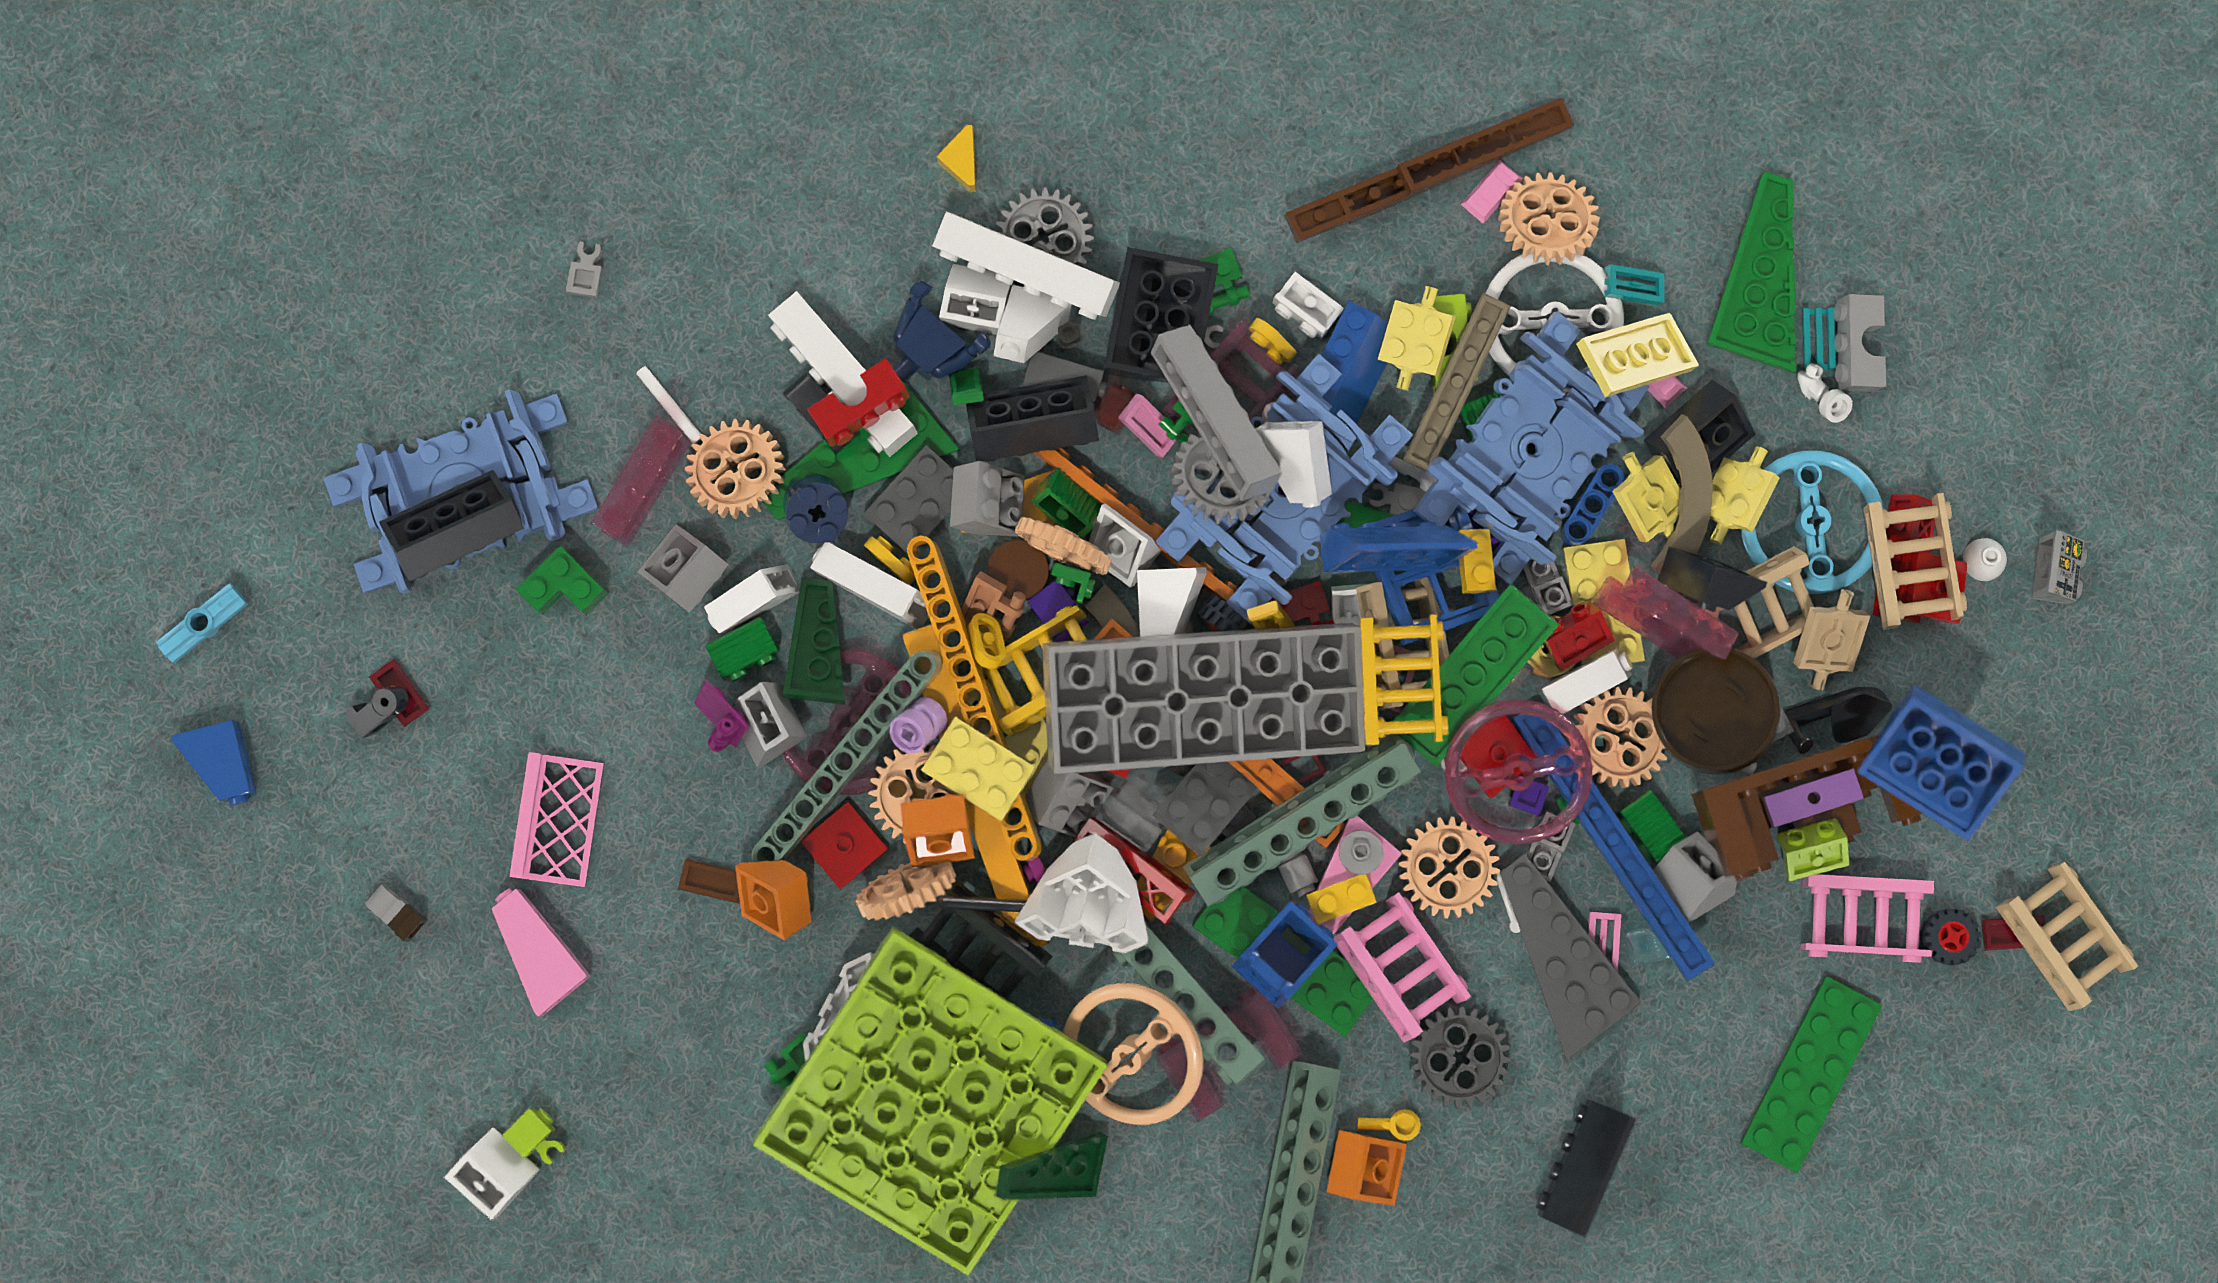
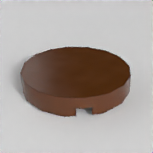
(1019, 568)

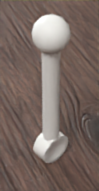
(1513, 925)

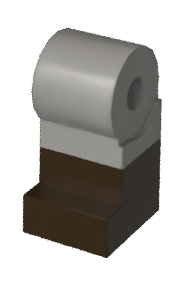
(395, 913)

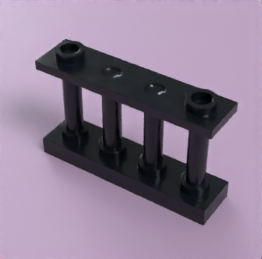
(1003, 933)

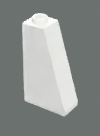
(870, 584)

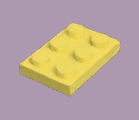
(978, 769)

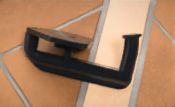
(1852, 715)

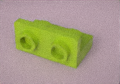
(1814, 849)

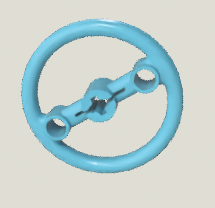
(1811, 508)

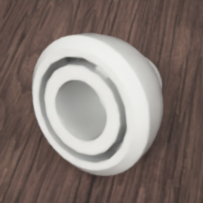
(1985, 559)

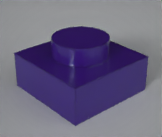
(1530, 799)

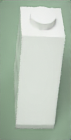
(1028, 324)
(1301, 458)
(752, 598)
(1167, 599)
(1588, 680)

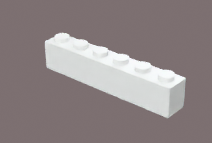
(1026, 265)
(836, 368)

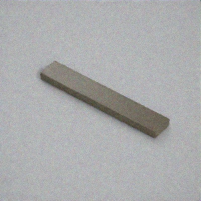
(1457, 382)

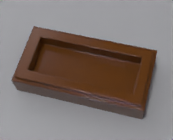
(709, 881)

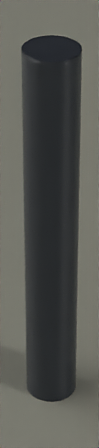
(982, 904)

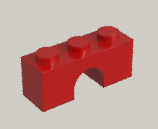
(883, 394)

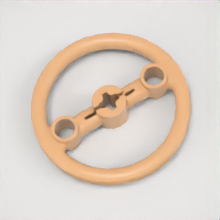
(1175, 1022)

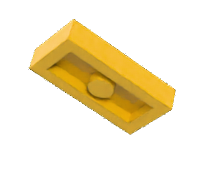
(1477, 566)
(1341, 898)

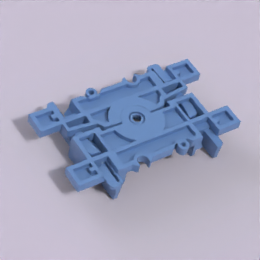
(453, 460)
(1556, 468)
(1288, 528)

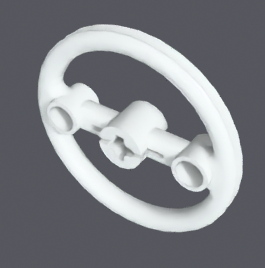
(1580, 318)

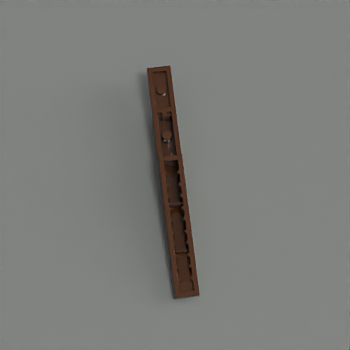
(1428, 171)

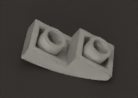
(1547, 586)
(1547, 852)

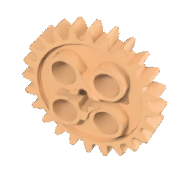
(1548, 218)
(747, 491)
(1063, 545)
(1630, 712)
(896, 769)
(1466, 889)
(888, 894)

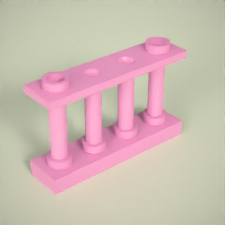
(1882, 891)
(1371, 970)

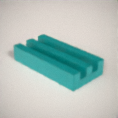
(1612, 283)
(1830, 322)

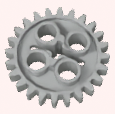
(1030, 213)
(1198, 459)

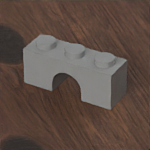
(1856, 367)

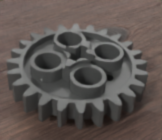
(1484, 1073)

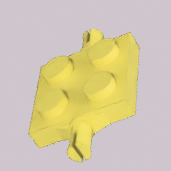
(1416, 338)
(1740, 494)
(1649, 497)

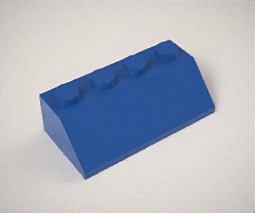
(1355, 353)

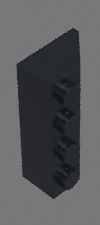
(1032, 419)
(451, 525)

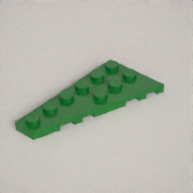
(1759, 294)
(860, 463)

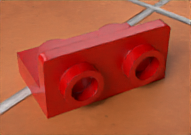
(1578, 635)

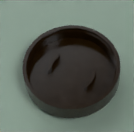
(1716, 711)

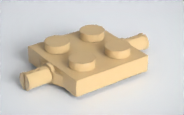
(1831, 639)

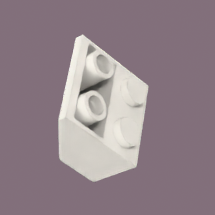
(974, 300)
(492, 1174)

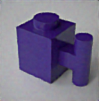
(1052, 600)

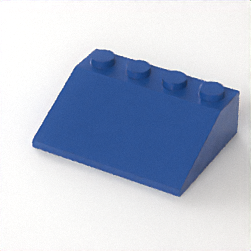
(1392, 547)
(1942, 762)

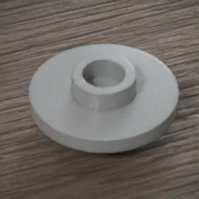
(1361, 852)

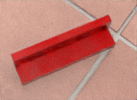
(1903, 532)
(1148, 867)

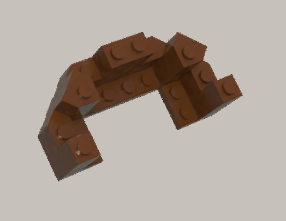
(1739, 823)

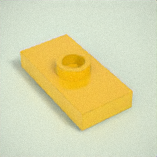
(1269, 616)

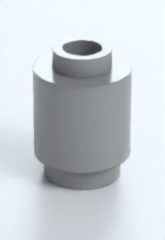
(1298, 874)

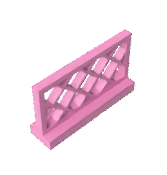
(529, 812)

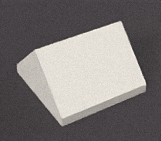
(1124, 544)

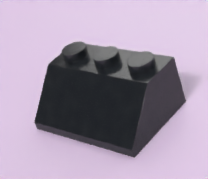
(1718, 422)
(1707, 580)

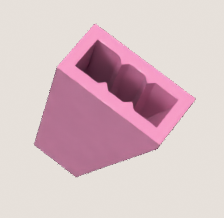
(1336, 872)
(540, 956)

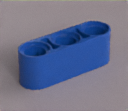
(1599, 492)

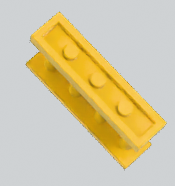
(1375, 696)
(1018, 717)

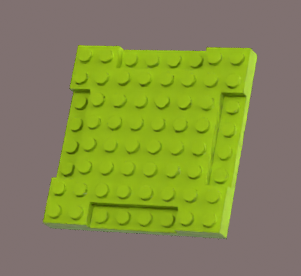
(925, 1098)

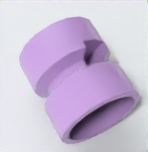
(918, 725)

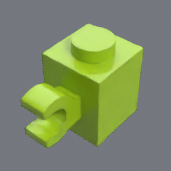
(530, 1134)

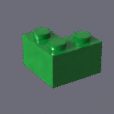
(558, 577)

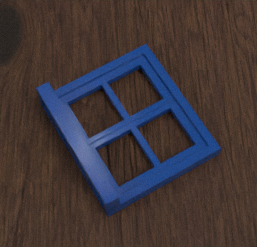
(1394, 596)

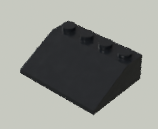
(1154, 298)
(1585, 1167)

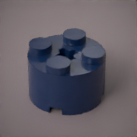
(824, 523)

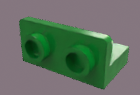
(1070, 575)

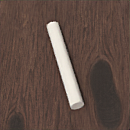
(669, 404)

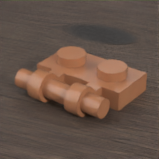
(987, 598)

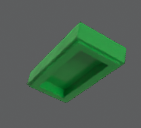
(966, 386)

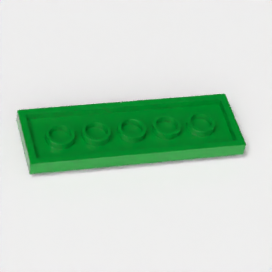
(1481, 667)
(1329, 993)
(1811, 1074)

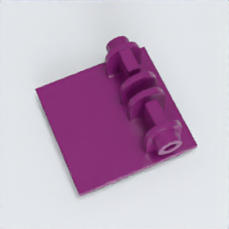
(728, 722)

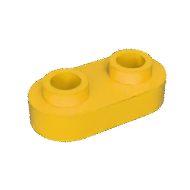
(1269, 337)
(882, 551)
(986, 641)

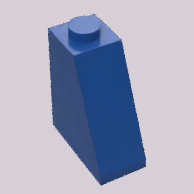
(219, 759)

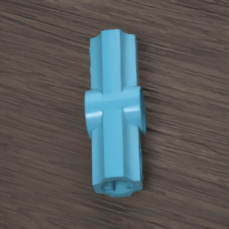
(186, 635)

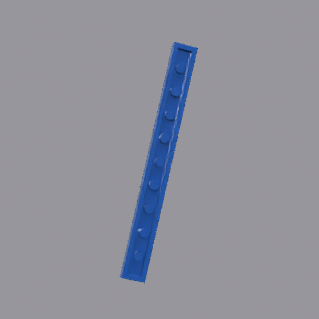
(1622, 856)

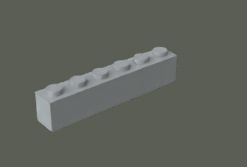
(1216, 412)

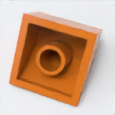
(937, 830)
(774, 896)
(1366, 1168)

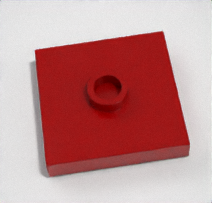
(1933, 589)
(1491, 746)
(844, 845)

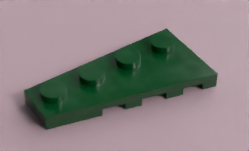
(814, 653)
(1058, 1172)

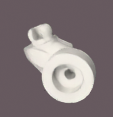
(1833, 404)

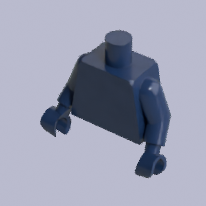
(929, 344)

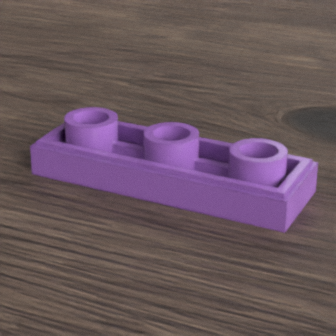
(1829, 793)

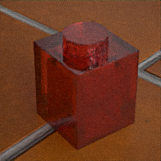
(1111, 407)

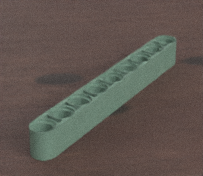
(859, 752)

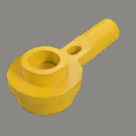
(1403, 1124)

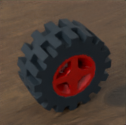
(1220, 616)
(1960, 931)

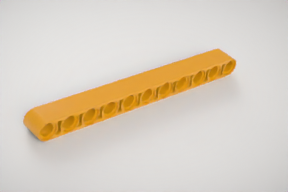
(973, 681)
(1003, 869)

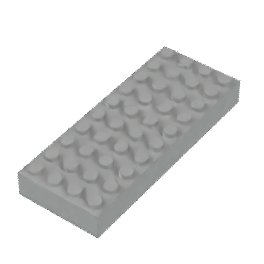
(1203, 697)

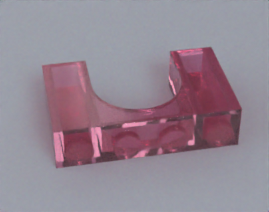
(1251, 1015)

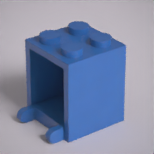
(1277, 966)

